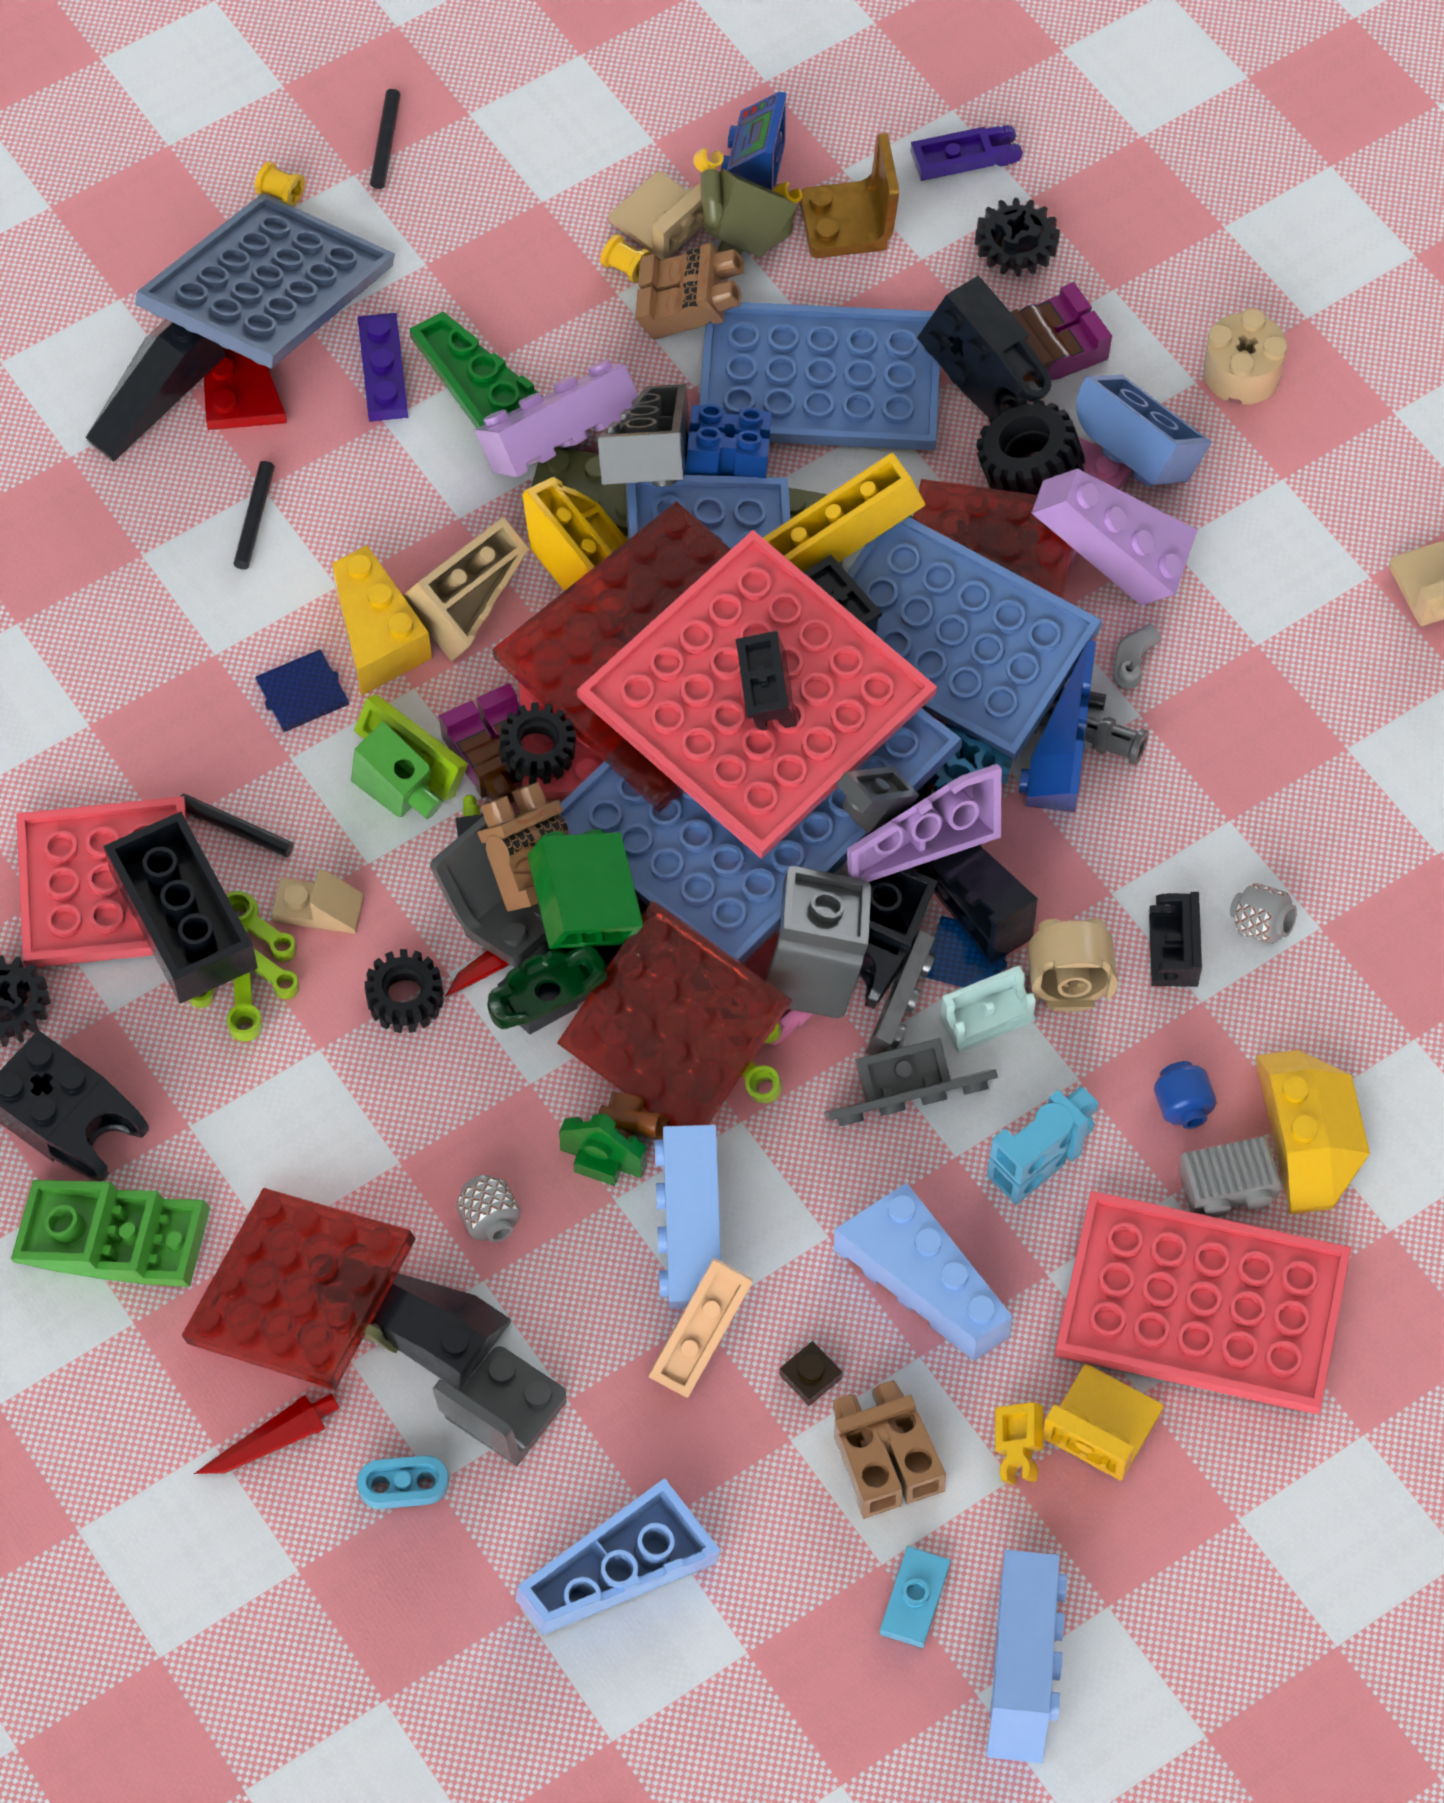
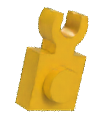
(1016, 1436)

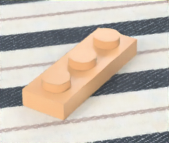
(700, 1327)

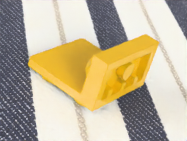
(1102, 1421)

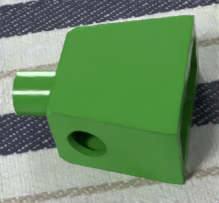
(394, 774)

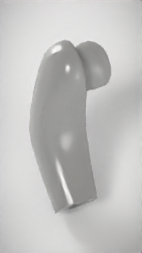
(1129, 653)

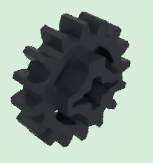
(1017, 237)
(14, 986)

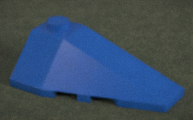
(1058, 756)

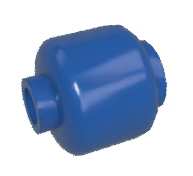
(1185, 1094)

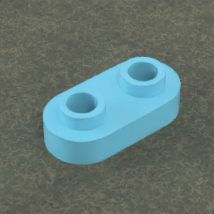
(403, 1480)

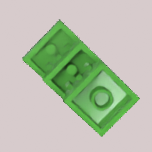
(110, 1233)

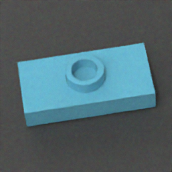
(915, 1597)

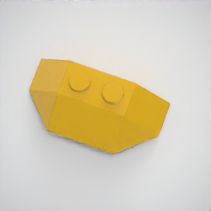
(568, 530)
(1313, 1127)

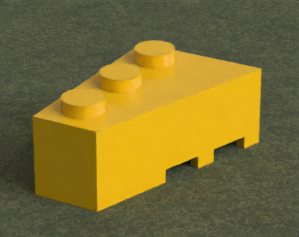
(378, 621)

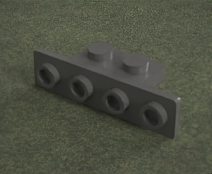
(906, 1075)

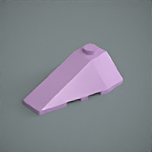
(942, 824)

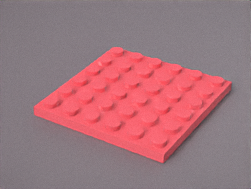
(683, 702)

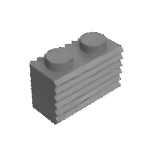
(1230, 1177)

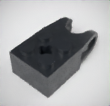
(983, 348)
(895, 915)
(63, 1105)

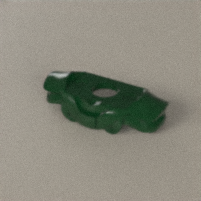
(573, 972)

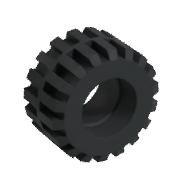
(1023, 432)

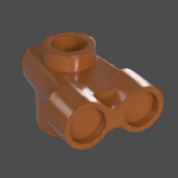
(630, 1117)

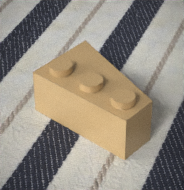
(463, 588)

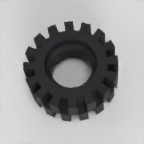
(539, 722)
(401, 969)

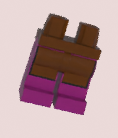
(1065, 333)
(476, 739)

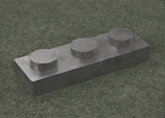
(902, 995)

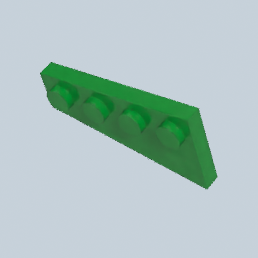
(470, 373)

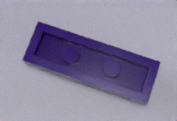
(382, 367)

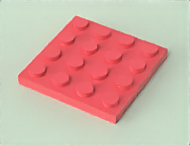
(66, 887)

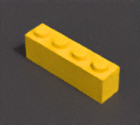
(849, 515)

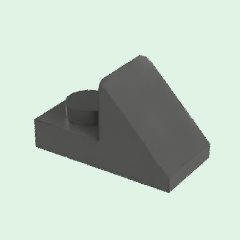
(875, 795)

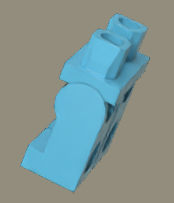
(1040, 1149)

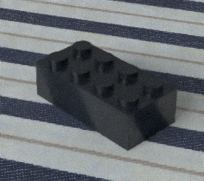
(180, 907)

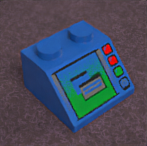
(758, 141)

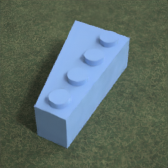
(691, 1208)
(922, 1266)
(621, 1559)
(1026, 1656)

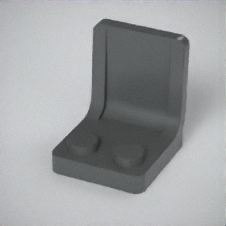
(477, 902)
(820, 940)
(503, 1404)

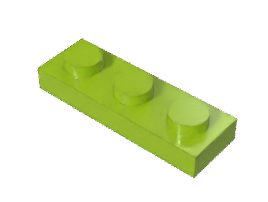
(445, 764)

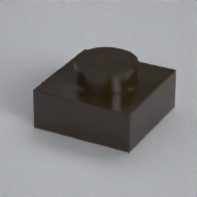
(810, 1373)

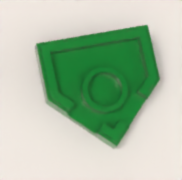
(602, 1149)

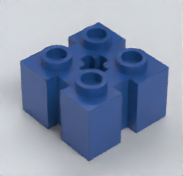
(728, 442)

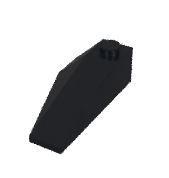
(155, 380)
(439, 1327)

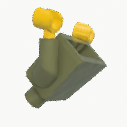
(742, 211)

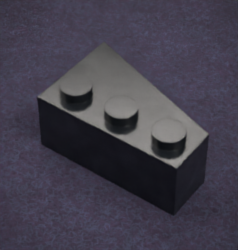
(984, 899)

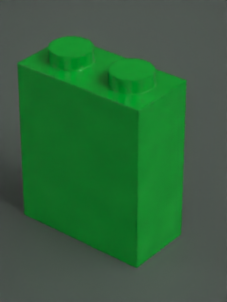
(584, 889)

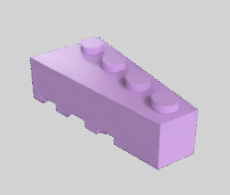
(556, 418)
(1117, 534)

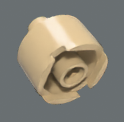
(1244, 357)
(1072, 964)

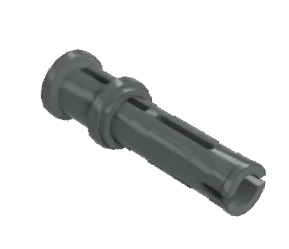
(1111, 737)

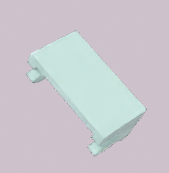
(987, 1009)

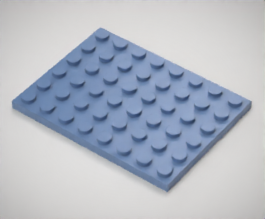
(707, 872)

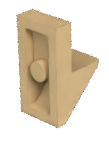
(318, 904)

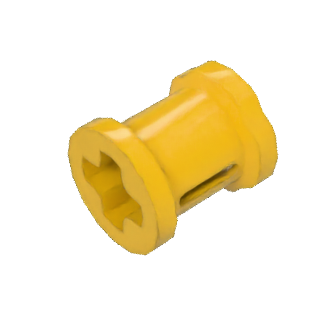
(279, 184)
(623, 257)

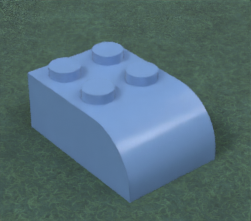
(1139, 430)

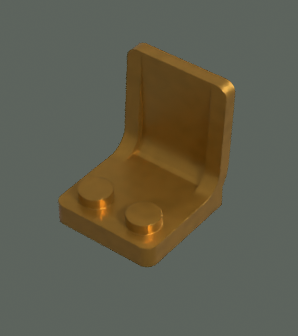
(853, 214)

